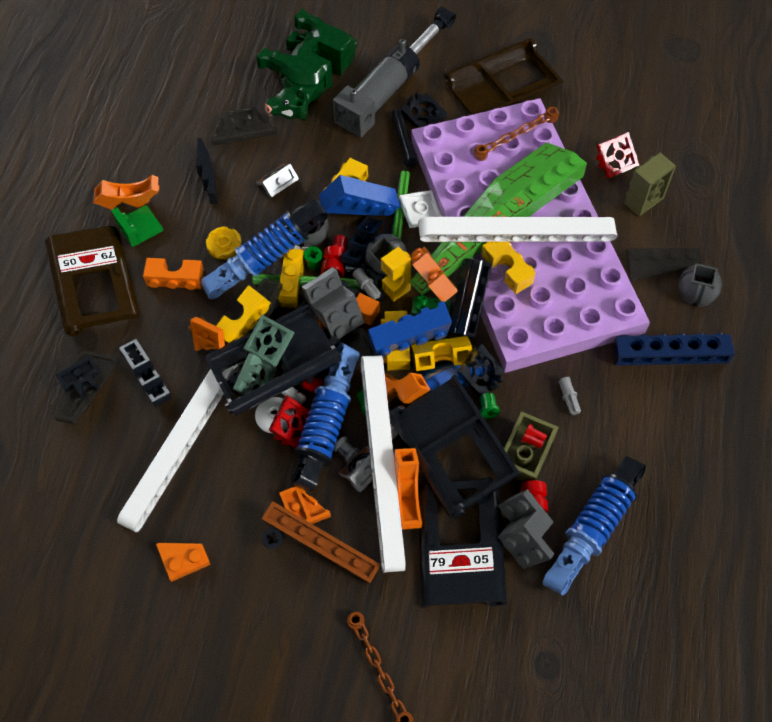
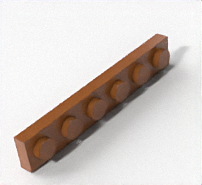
(321, 542)

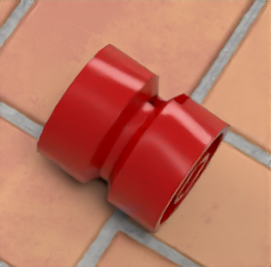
(332, 258)
(538, 490)

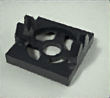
(414, 102)
(491, 383)

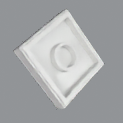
(418, 206)

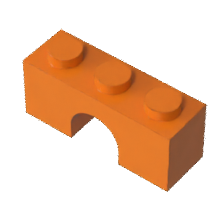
(188, 276)

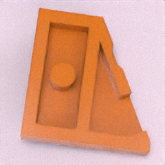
(206, 335)
(303, 505)
(182, 558)

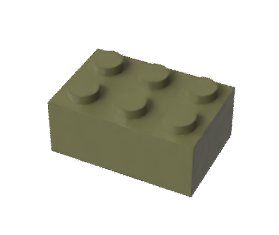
(649, 184)
(527, 457)

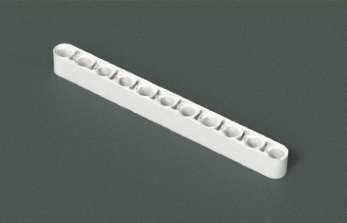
(517, 229)
(173, 452)
(382, 464)

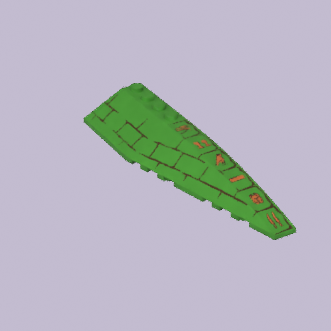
(513, 194)

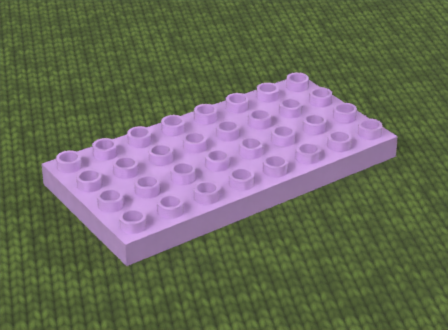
(578, 287)

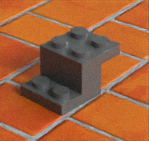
(333, 304)
(525, 529)

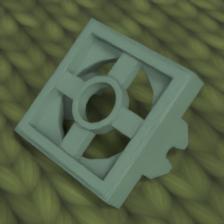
(251, 345)
(249, 369)

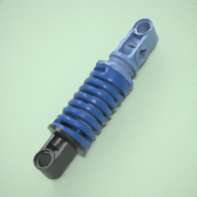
(272, 245)
(324, 421)
(595, 523)

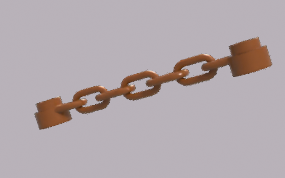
(550, 116)
(358, 626)

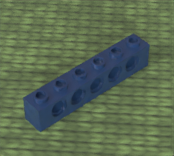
(664, 355)

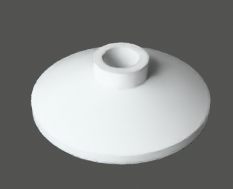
(264, 417)

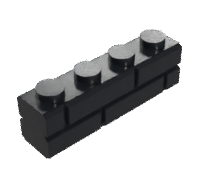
(469, 297)

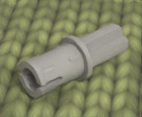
(366, 283)
(569, 395)

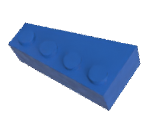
(358, 197)
(410, 330)

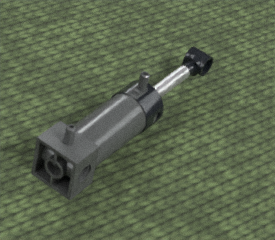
(357, 107)

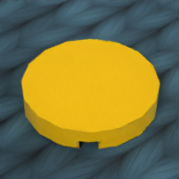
(222, 243)

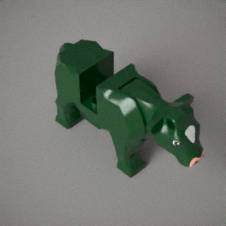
(309, 67)

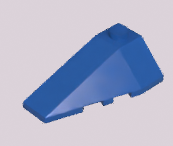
(443, 373)

